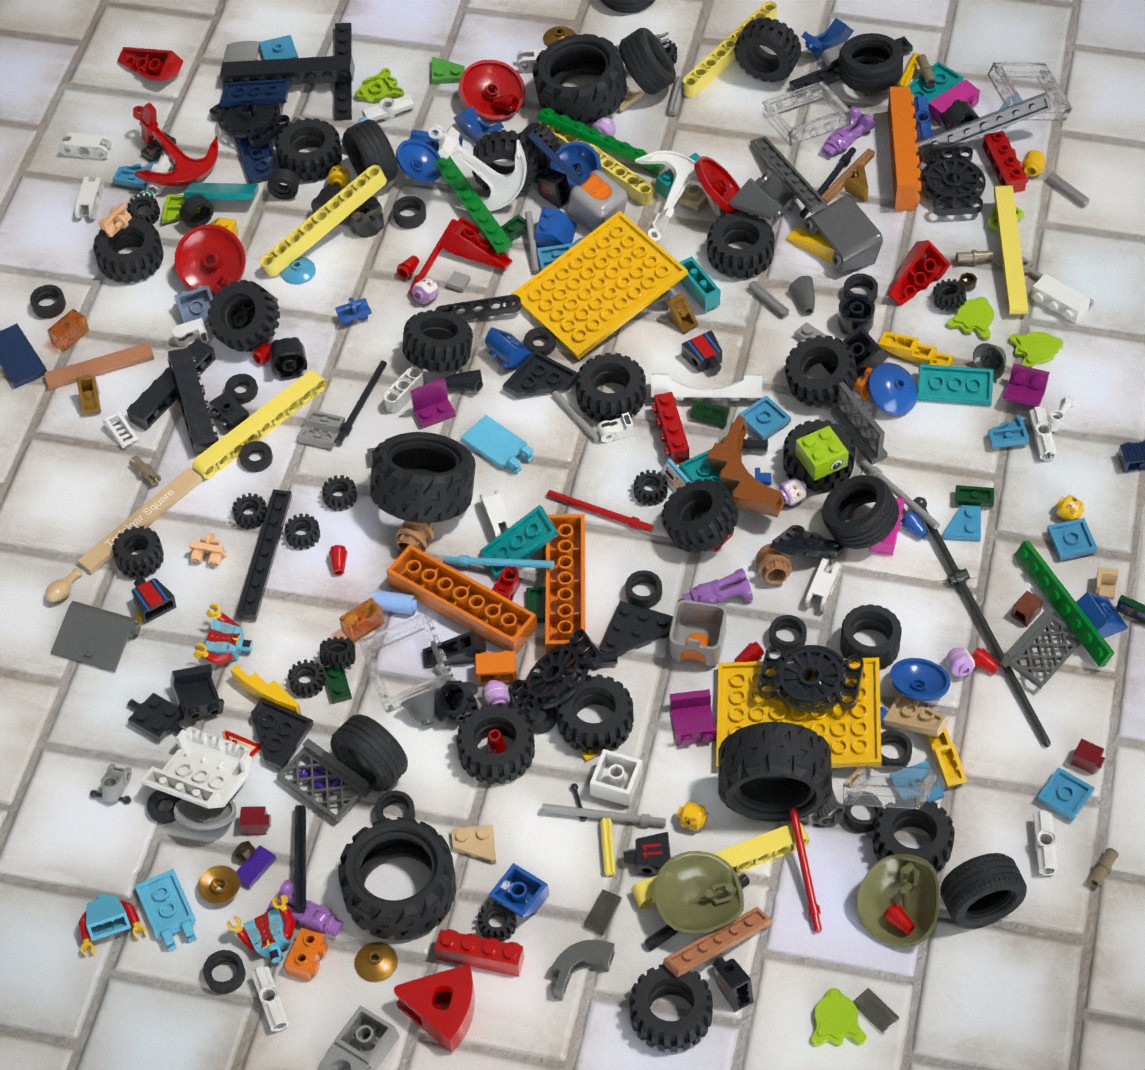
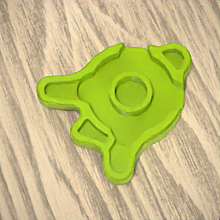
(379, 87)
(974, 316)
(1036, 347)
(835, 1019)

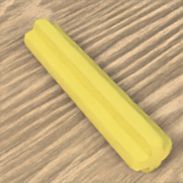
(607, 847)

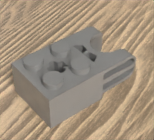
(361, 1043)

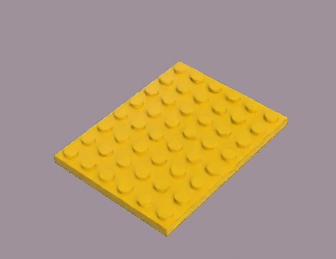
(600, 284)
(851, 733)

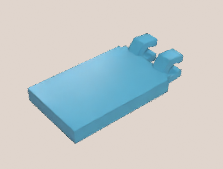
(497, 444)
(166, 907)

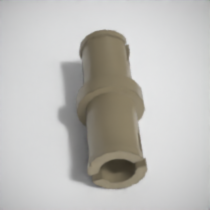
(925, 70)
(974, 256)
(145, 470)
(1103, 867)

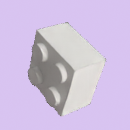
(616, 777)

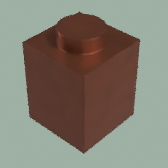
(1027, 608)

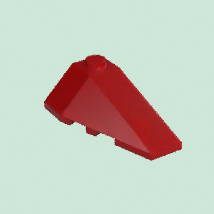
(151, 63)
(465, 241)
(919, 269)

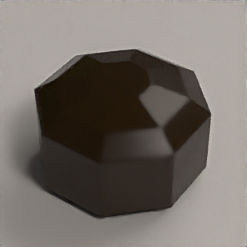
(969, 280)
(244, 851)

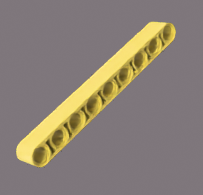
(722, 55)
(635, 186)
(323, 220)
(1010, 250)
(259, 423)
(740, 857)

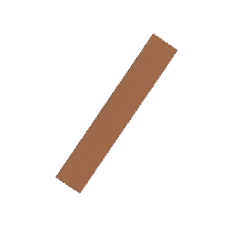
(99, 365)
(717, 942)

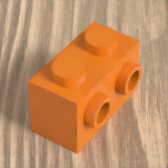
(496, 666)
(306, 954)

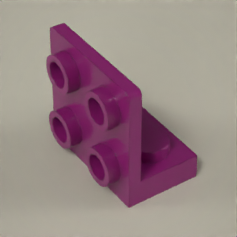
(1026, 385)
(431, 403)

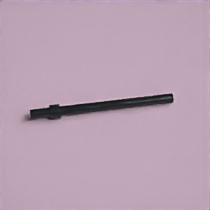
(843, 162)
(347, 427)

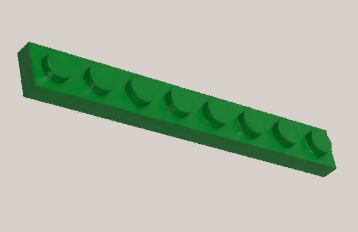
(595, 137)
(473, 205)
(1064, 604)

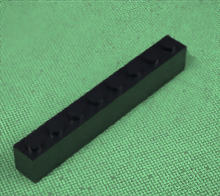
(298, 70)

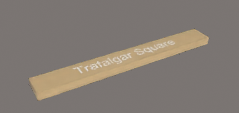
(142, 517)

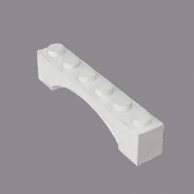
(748, 387)

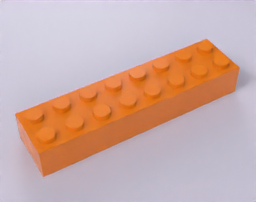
(903, 149)
(566, 581)
(462, 599)

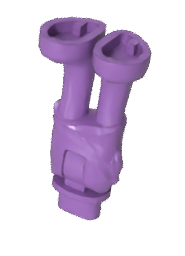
(841, 138)
(711, 593)
(315, 917)

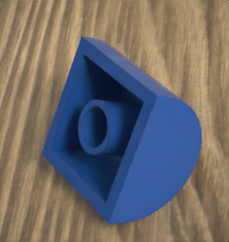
(506, 347)

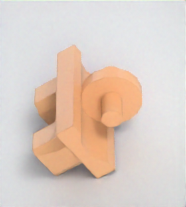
(117, 219)
(207, 547)

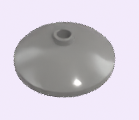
(202, 818)

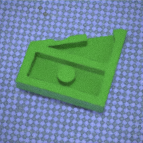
(446, 71)

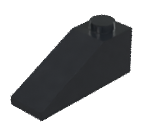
(457, 650)

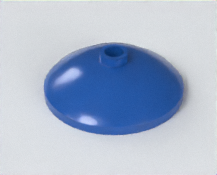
(576, 155)
(418, 160)
(887, 393)
(919, 679)

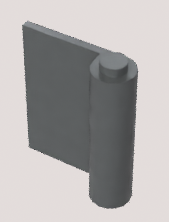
(94, 635)

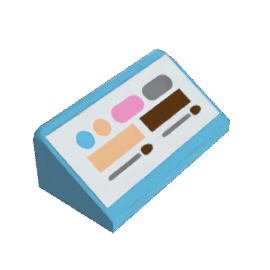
(674, 475)

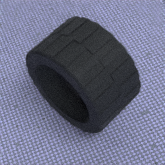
(871, 618)

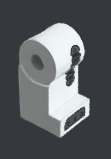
(190, 332)
(616, 429)

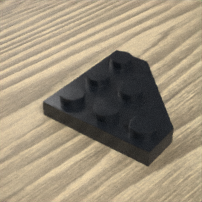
(539, 376)
(812, 544)
(634, 628)
(279, 731)

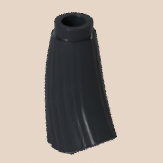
(465, 381)

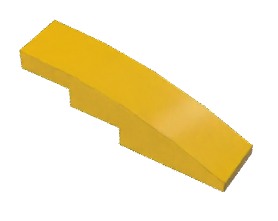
(910, 350)
(259, 688)
(946, 758)

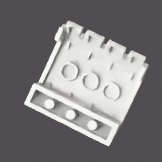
(202, 769)

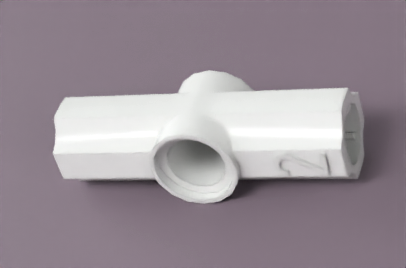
(388, 108)
(164, 165)
(1042, 433)
(1045, 852)
(273, 1009)

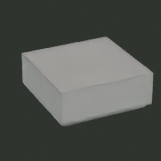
(458, 281)

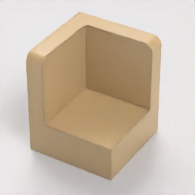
(1106, 582)

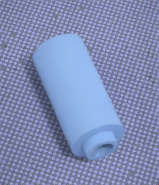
(396, 602)

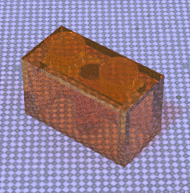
(68, 330)
(362, 620)

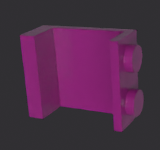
(692, 717)

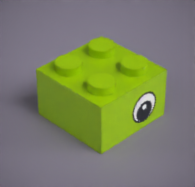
(821, 453)

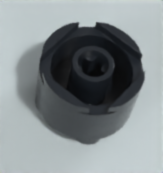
(957, 114)
(367, 218)
(855, 311)
(287, 358)

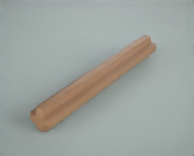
(837, 186)

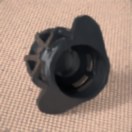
(456, 700)

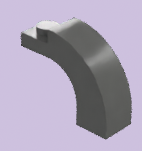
(580, 955)

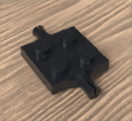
(155, 717)

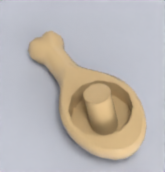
(61, 588)

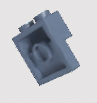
(194, 304)

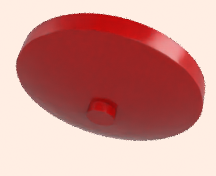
(488, 80)
(717, 182)
(209, 253)

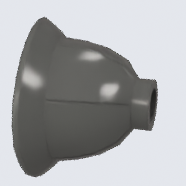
(990, 357)
(422, 706)

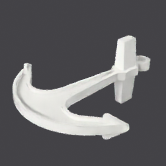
(684, 175)
(503, 187)

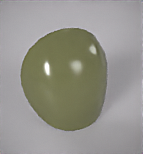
(902, 881)
(698, 892)

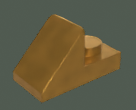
(858, 185)
(682, 314)
(88, 394)

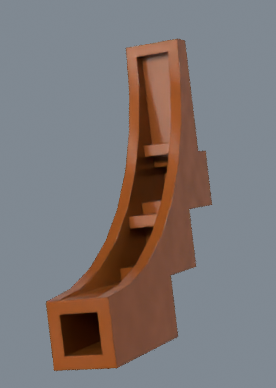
(747, 491)

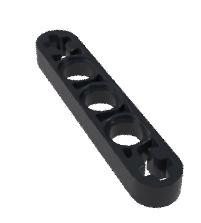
(487, 303)

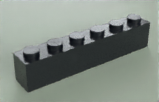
(162, 392)
(192, 400)

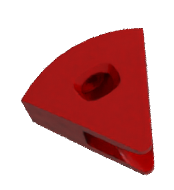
(440, 1004)

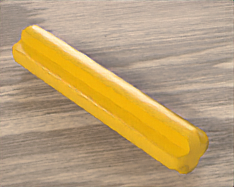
(909, 71)

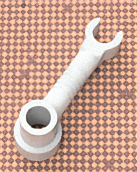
(1056, 416)

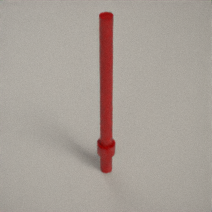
(430, 260)
(633, 522)
(813, 908)

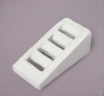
(115, 418)

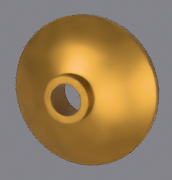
(557, 33)
(217, 877)
(376, 970)

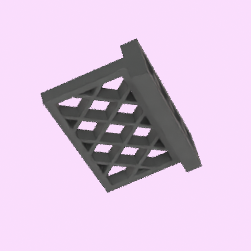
(859, 424)
(1027, 641)
(333, 766)

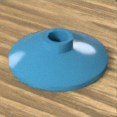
(299, 271)

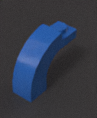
(833, 36)
(473, 125)

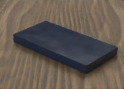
(255, 92)
(556, 159)
(257, 161)
(18, 357)

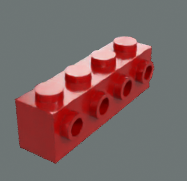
(1004, 161)
(671, 427)
(479, 952)

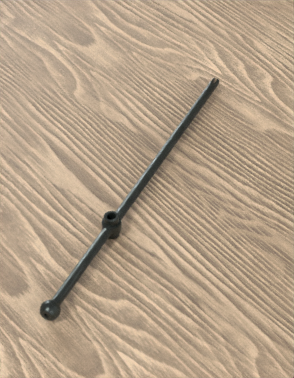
(959, 577)

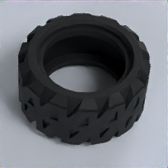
(579, 55)
(422, 477)
(774, 769)
(390, 840)

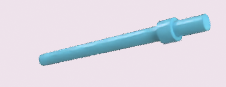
(465, 560)

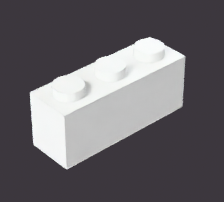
(1060, 298)

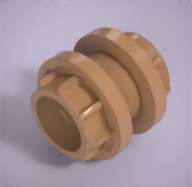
(414, 534)
(772, 565)

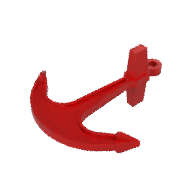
(187, 169)

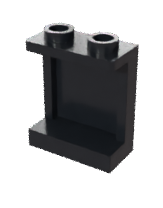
(196, 692)

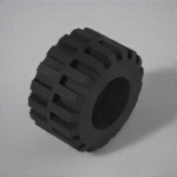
(547, 137)
(141, 563)

